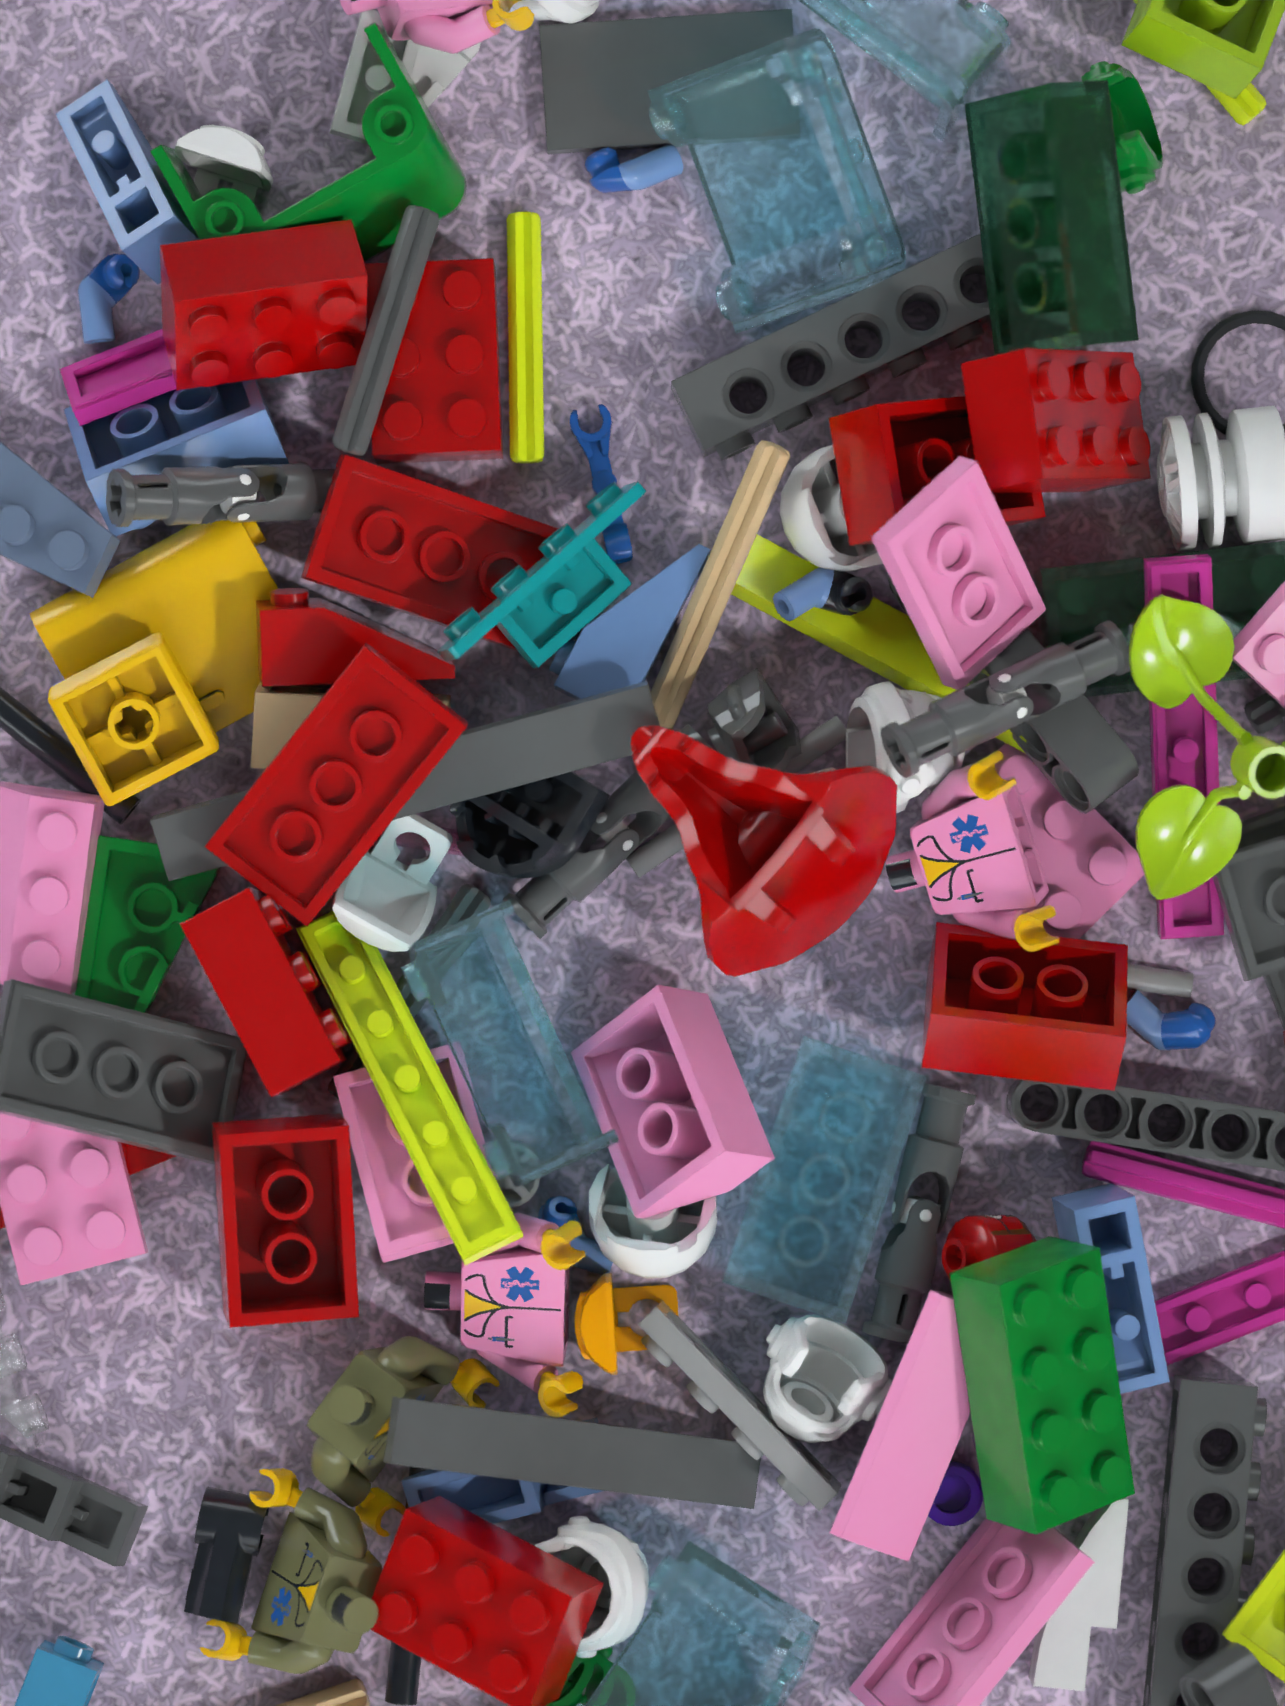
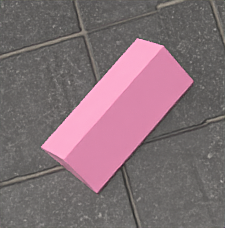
(910, 1438)

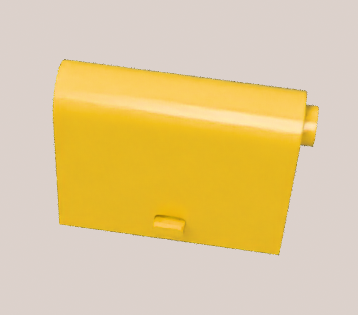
(192, 590)

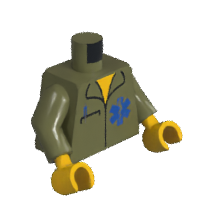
(356, 1416)
(315, 1588)

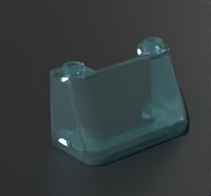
(783, 178)
(710, 1641)

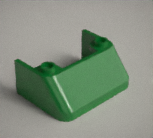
(409, 169)

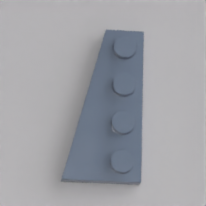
(49, 529)

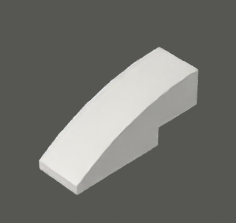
(1063, 1642)

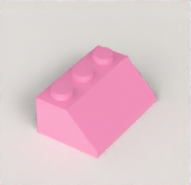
(45, 881)
(674, 1101)

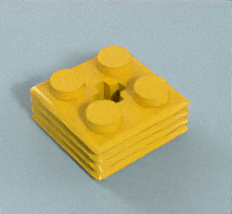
(117, 757)

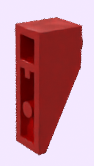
(315, 640)

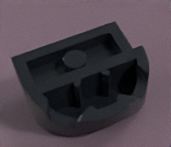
(528, 826)

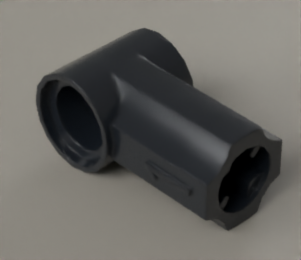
(227, 1540)

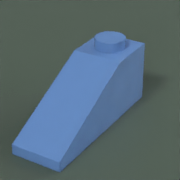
(125, 177)
(629, 636)
(1110, 1220)

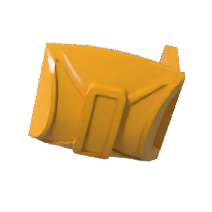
(597, 1319)

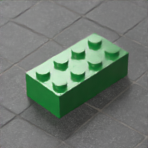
(1042, 1384)

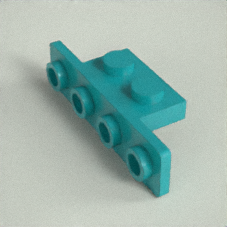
(558, 593)

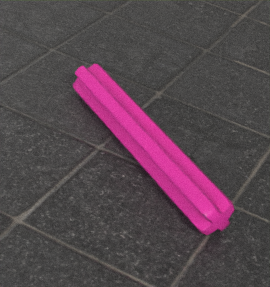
(1185, 1183)

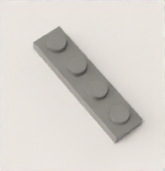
(718, 1387)

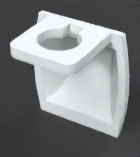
(227, 156)
(386, 899)

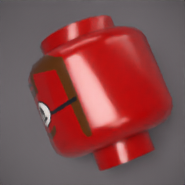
(982, 1238)

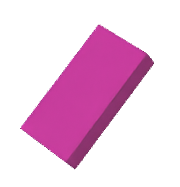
(118, 378)

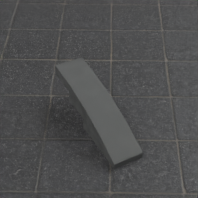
(67, 1507)

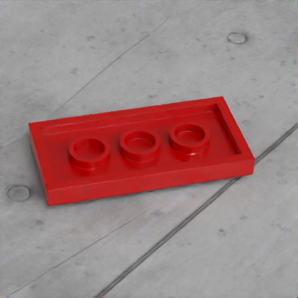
(417, 544)
(336, 784)

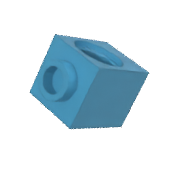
(60, 1675)

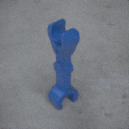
(596, 450)

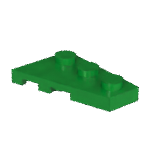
(134, 923)

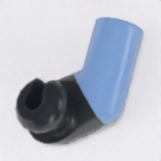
(825, 590)

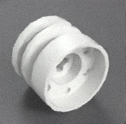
(1223, 477)

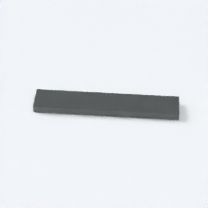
(570, 1453)

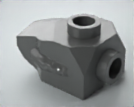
(741, 731)

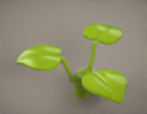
(1180, 832)

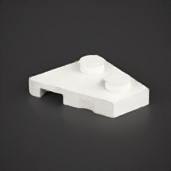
(368, 78)

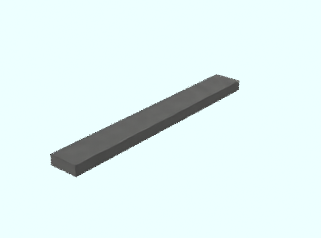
(475, 765)

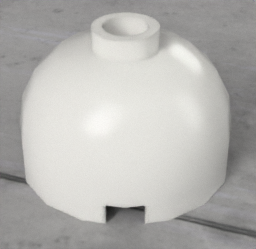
(816, 519)
(651, 1245)

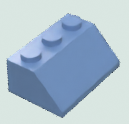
(177, 429)

